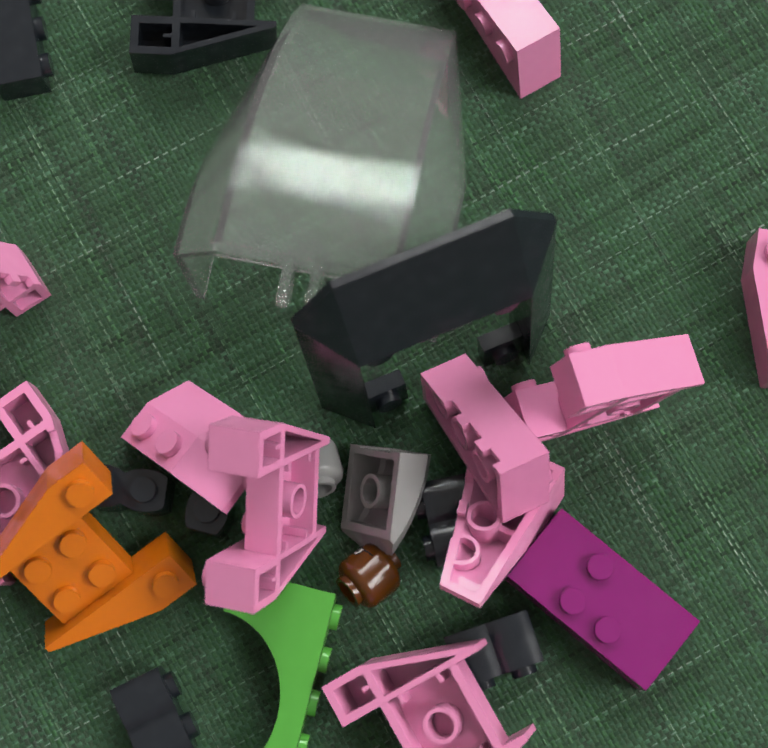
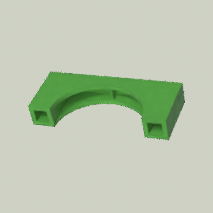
(296, 634)

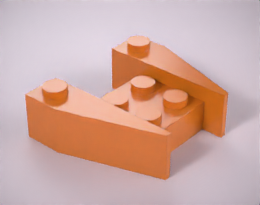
(75, 561)

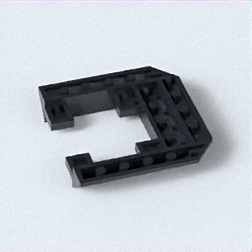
(423, 293)

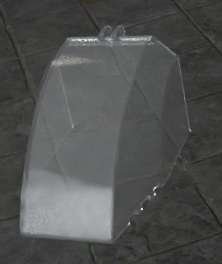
(332, 153)

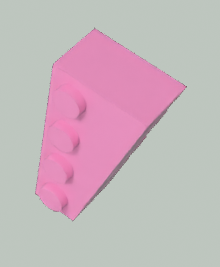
(520, 39)
(489, 437)

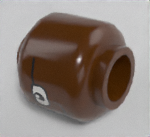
(368, 576)

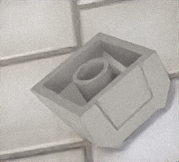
(382, 494)

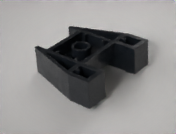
(198, 36)

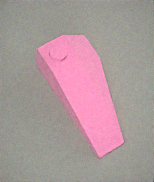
(486, 548)

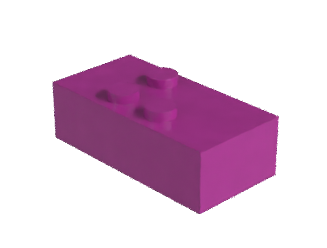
(602, 600)

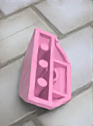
(173, 435)

